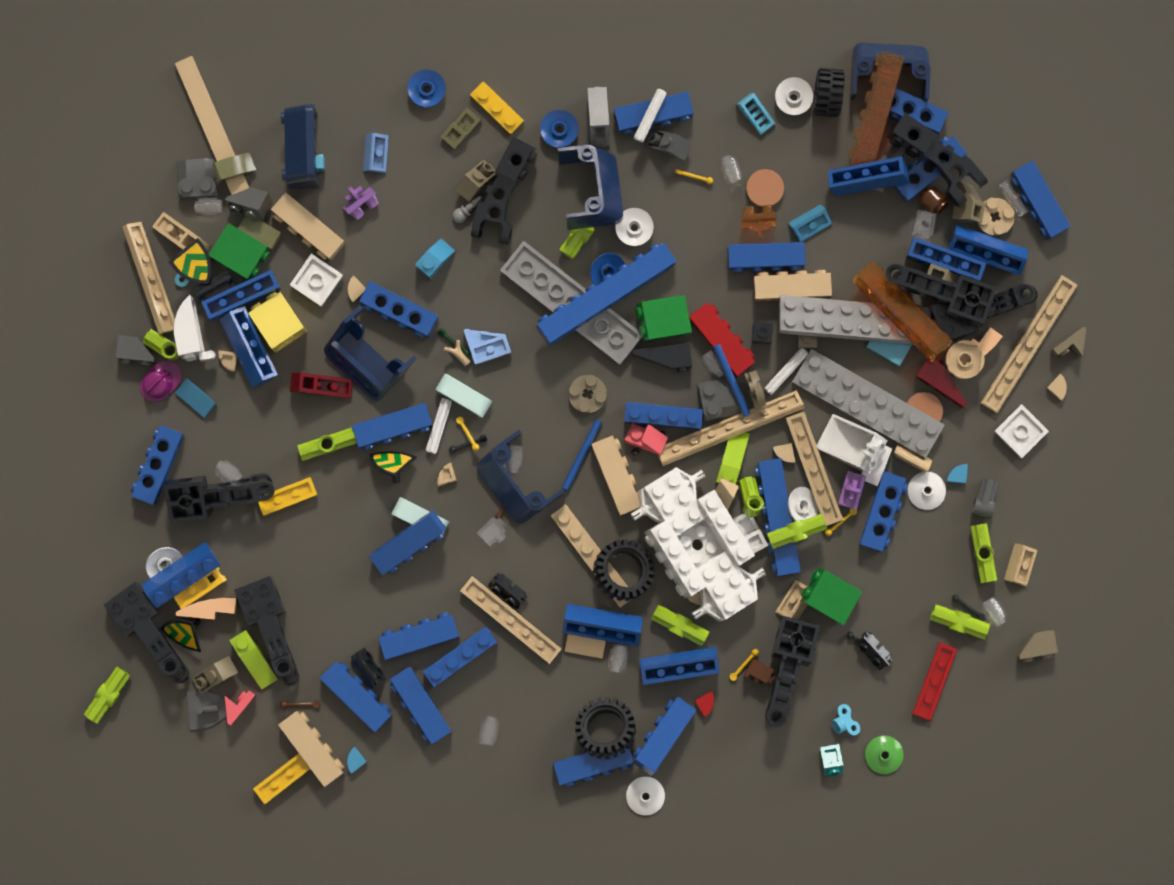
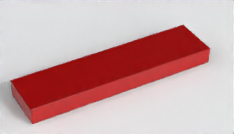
(934, 681)

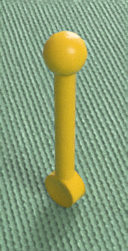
(709, 180)
(460, 421)
(828, 532)
(733, 676)

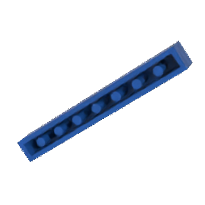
(606, 294)

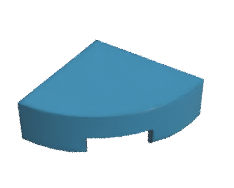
(958, 474)
(355, 760)

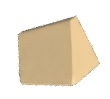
(912, 458)
(726, 492)
(1020, 564)
(791, 604)
(585, 646)

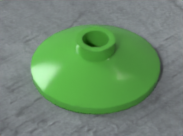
(874, 750)

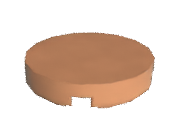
(765, 187)
(927, 404)

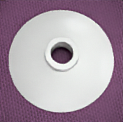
(797, 87)
(637, 217)
(919, 497)
(802, 504)
(153, 563)
(645, 785)

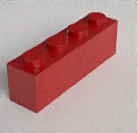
(717, 332)

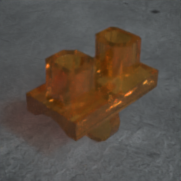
(760, 221)

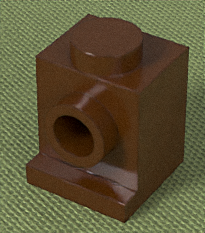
(759, 672)

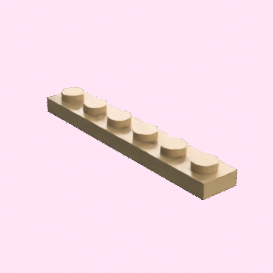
(149, 277)
(814, 468)
(584, 544)
(510, 619)

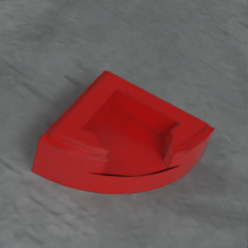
(705, 703)

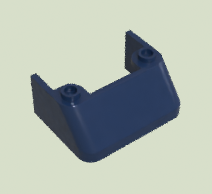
(915, 56)
(300, 146)
(606, 207)
(361, 361)
(519, 506)

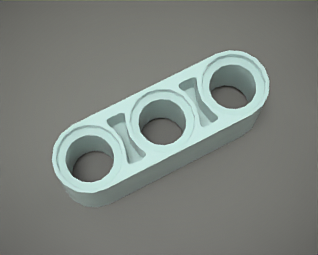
(463, 395)
(411, 512)

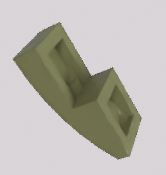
(461, 128)
(234, 166)
(260, 231)

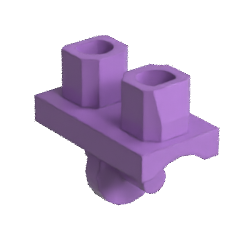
(367, 196)
(851, 490)

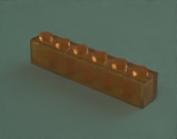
(877, 108)
(902, 311)

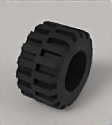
(828, 92)

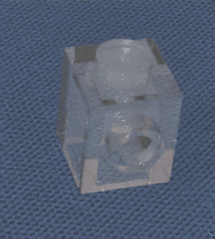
(923, 225)
(493, 531)

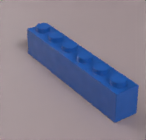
(778, 516)

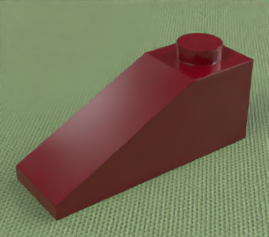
(939, 379)
(320, 385)

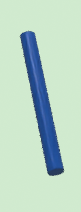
(731, 380)
(581, 455)

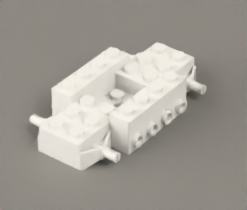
(713, 568)

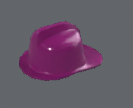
(160, 381)

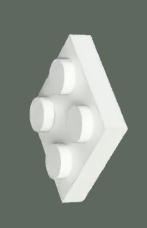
(316, 280)
(1021, 431)

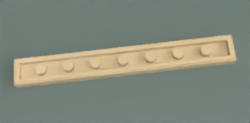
(208, 118)
(1028, 344)
(730, 428)

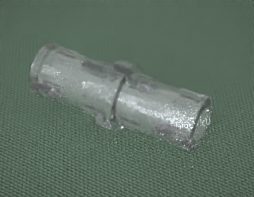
(1013, 198)

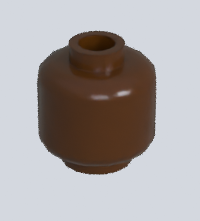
(933, 200)

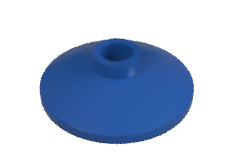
(423, 79)
(556, 119)
(605, 260)

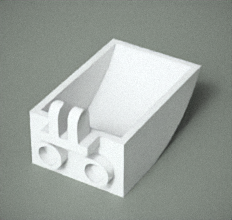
(188, 333)
(851, 444)

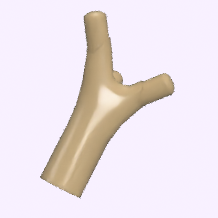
(458, 353)

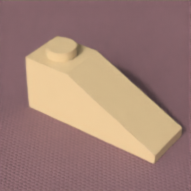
(176, 232)

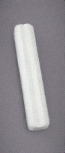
(650, 115)
(785, 372)
(438, 426)

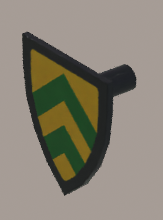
(193, 263)
(391, 463)
(183, 632)

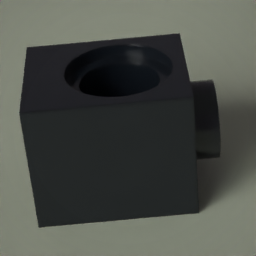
(762, 333)

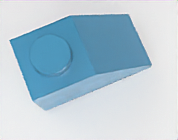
(434, 258)

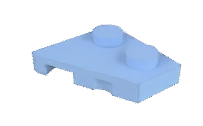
(486, 345)

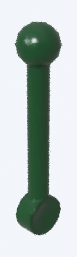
(441, 332)

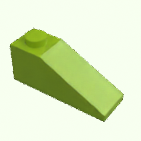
(732, 458)
(253, 659)

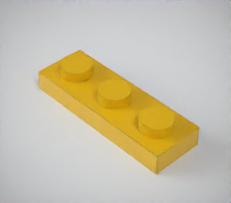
(496, 108)
(288, 496)
(281, 778)

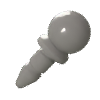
(460, 215)

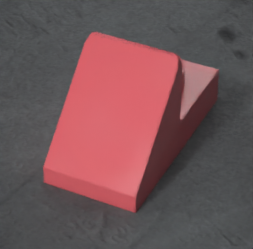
(646, 438)
(233, 710)

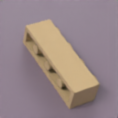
(307, 226)
(801, 284)
(616, 475)
(311, 748)

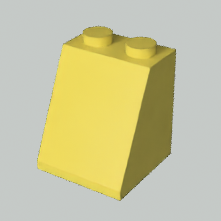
(277, 321)

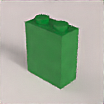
(239, 252)
(663, 318)
(830, 596)

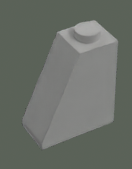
(598, 117)

